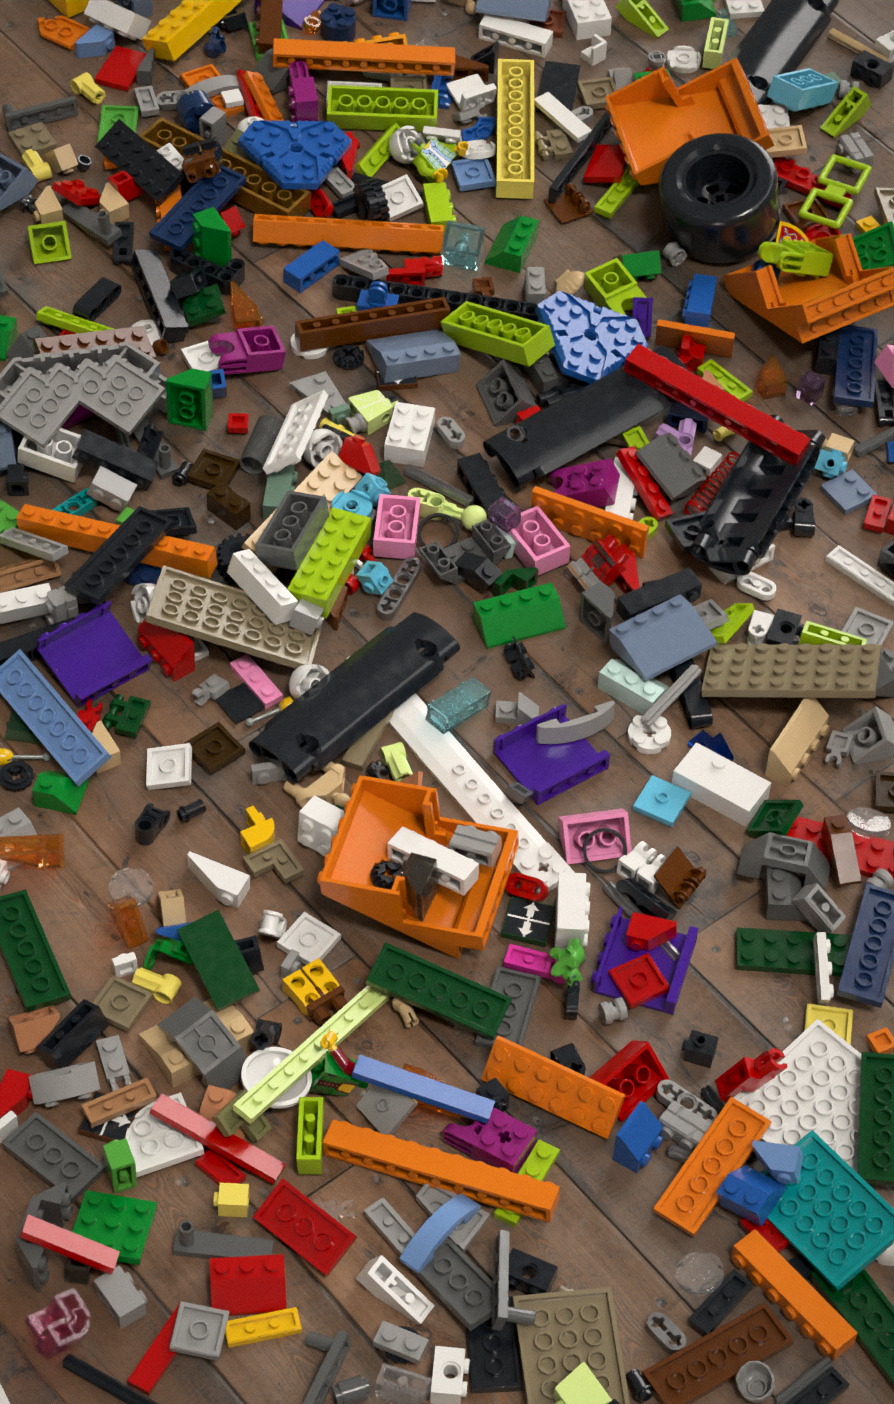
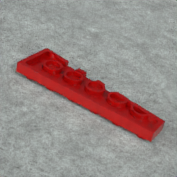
(801, 178)

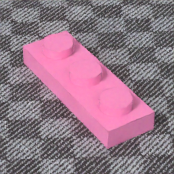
(256, 680)

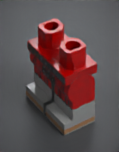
(600, 563)

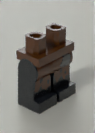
(202, 160)

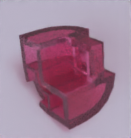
(60, 1324)

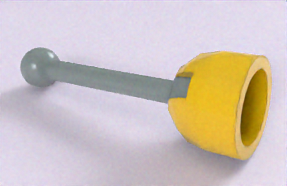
(283, 704)
(7, 756)

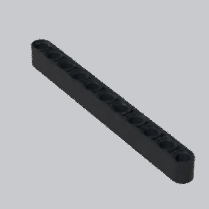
(349, 288)

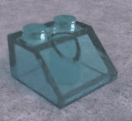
(463, 245)

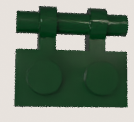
(132, 717)

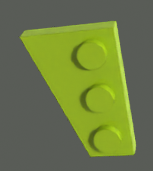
(737, 615)

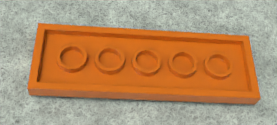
(590, 521)
(554, 1087)
(719, 1152)

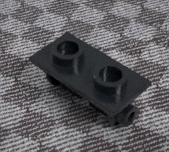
(150, 441)
(523, 666)

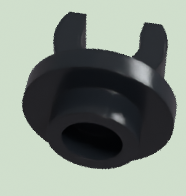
(27, 202)
(375, 768)

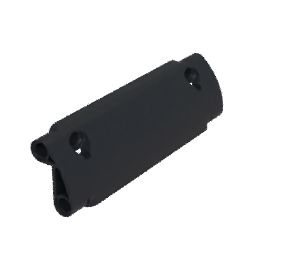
(781, 41)
(577, 424)
(752, 506)
(355, 696)

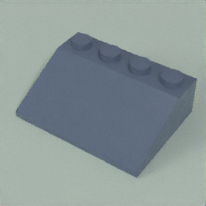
(15, 181)
(414, 355)
(661, 637)

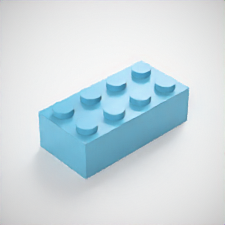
(802, 89)

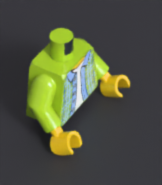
(435, 157)

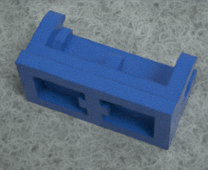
(444, 96)

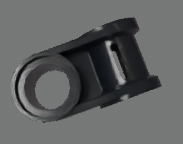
(803, 518)
(150, 824)
(568, 1057)

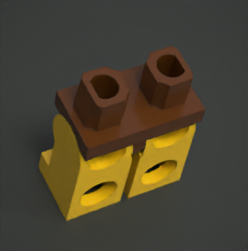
(315, 991)

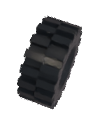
(371, 201)
(225, 554)

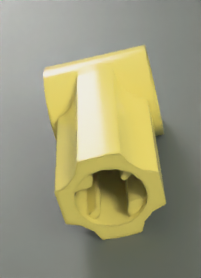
(85, 85)
(36, 166)
(163, 987)

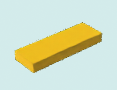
(262, 1327)

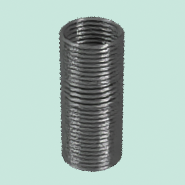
(260, 444)

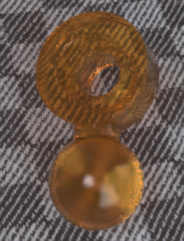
(312, 23)

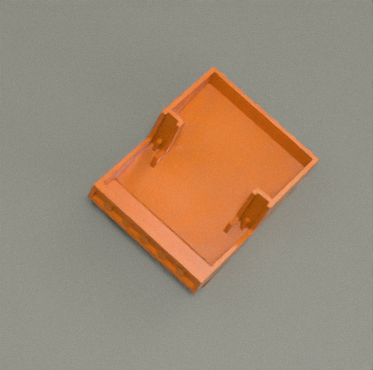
(659, 117)
(812, 305)
(370, 821)

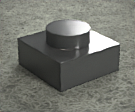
(518, 793)

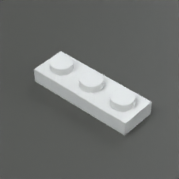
(823, 968)

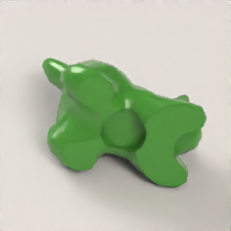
(568, 961)

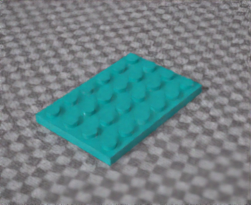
(833, 1214)

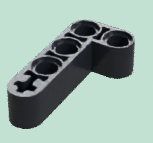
(215, 274)

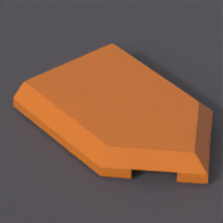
(62, 30)

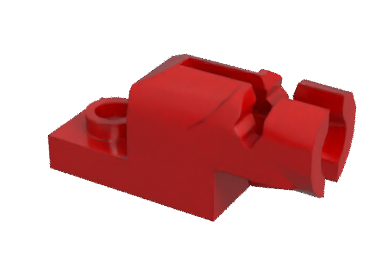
(416, 270)
(750, 1074)

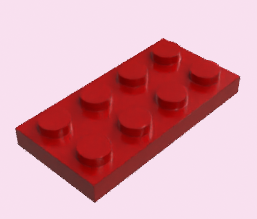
(305, 1227)

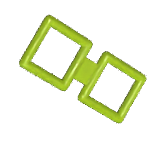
(835, 191)

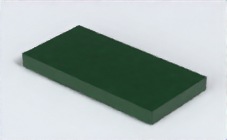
(218, 960)

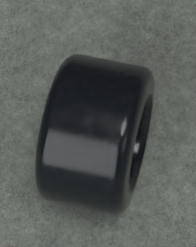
(728, 225)

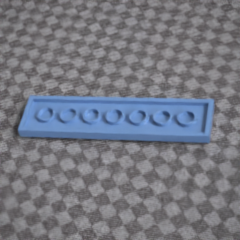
(51, 718)

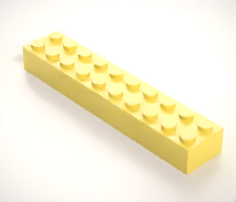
(515, 129)

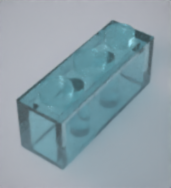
(458, 705)

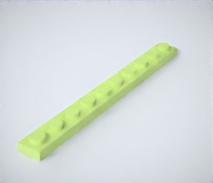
(308, 1054)

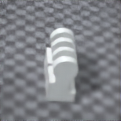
(637, 866)

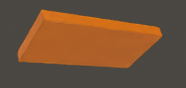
(194, 76)
(716, 341)

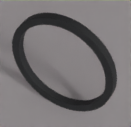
(438, 515)
(585, 845)

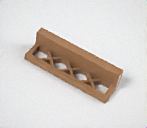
(27, 573)

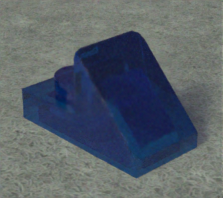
(716, 744)

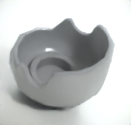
(755, 1381)

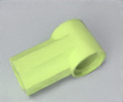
(395, 758)

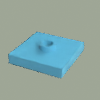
(662, 801)

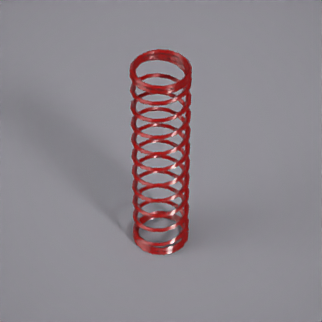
(690, 502)

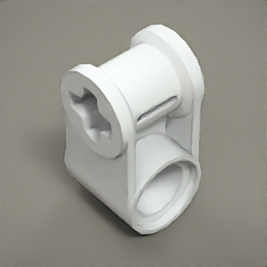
(759, 627)
(272, 924)

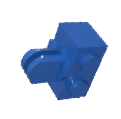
(376, 297)

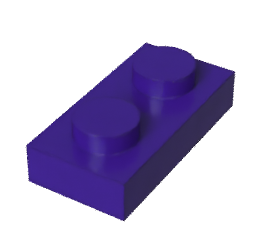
(643, 313)

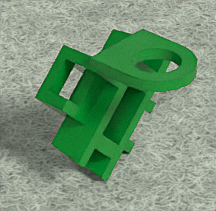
(169, 947)

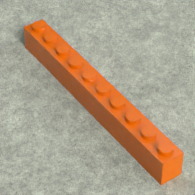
(365, 57)
(348, 233)
(91, 534)
(441, 1170)

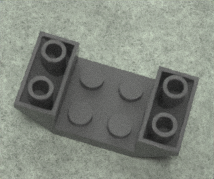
(274, 76)
(484, 541)
(787, 854)
(205, 1043)
(53, 1208)

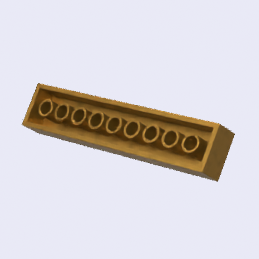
(260, 192)

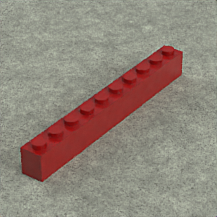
(717, 404)

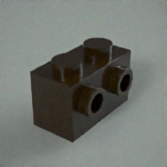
(229, 506)

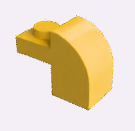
(260, 831)

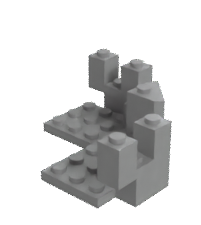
(107, 380)

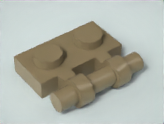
(558, 144)

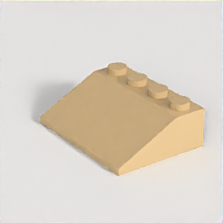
(174, 1062)

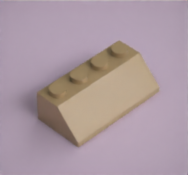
(797, 741)

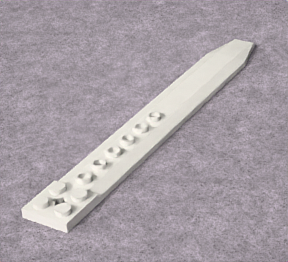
(474, 789)

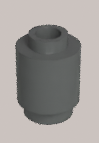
(351, 1390)

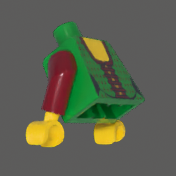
(334, 1070)

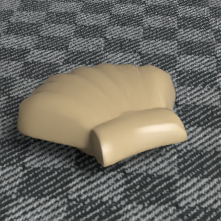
(569, 282)

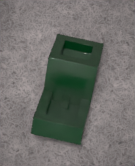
(516, 578)

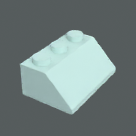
(629, 687)

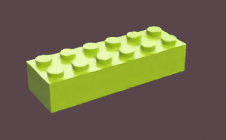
(381, 106)
(498, 333)
(331, 559)

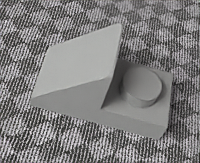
(621, 76)
(516, 712)

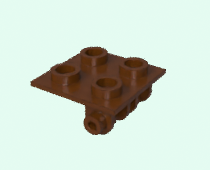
(570, 205)
(679, 877)

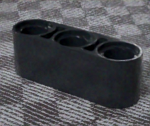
(97, 299)

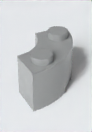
(64, 1083)

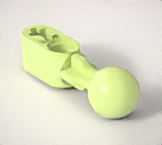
(435, 503)

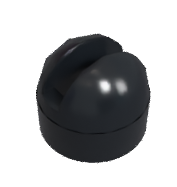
(84, 162)

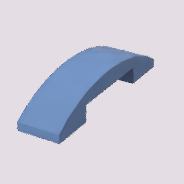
(436, 1230)

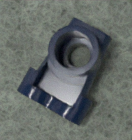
(216, 43)

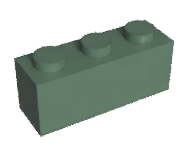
(277, 487)

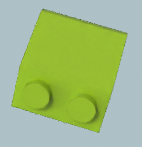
(49, 242)

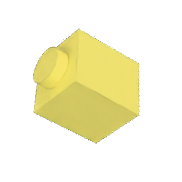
(232, 1200)

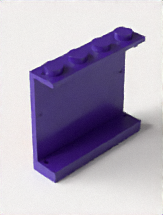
(91, 655)
(548, 767)
(618, 953)

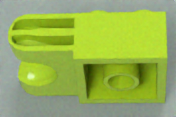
(797, 257)
(612, 286)

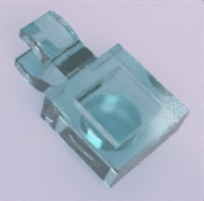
(732, 29)

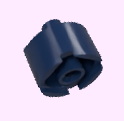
(338, 23)
(191, 108)

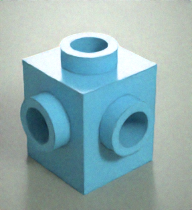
(824, 460)
(373, 487)
(374, 577)

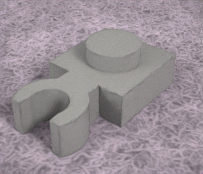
(838, 746)

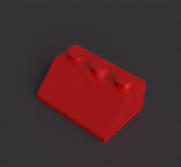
(168, 648)
(634, 1073)
(248, 1284)

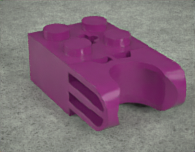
(302, 93)
(248, 350)
(589, 482)
(499, 1143)

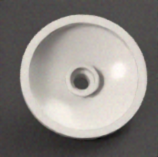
(262, 1063)

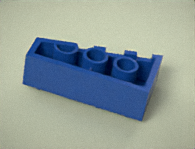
(699, 300)

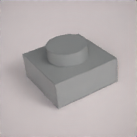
(290, 964)

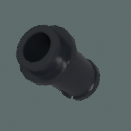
(179, 477)
(184, 813)
(642, 1391)

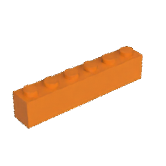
(793, 1295)

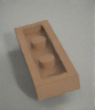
(119, 1102)

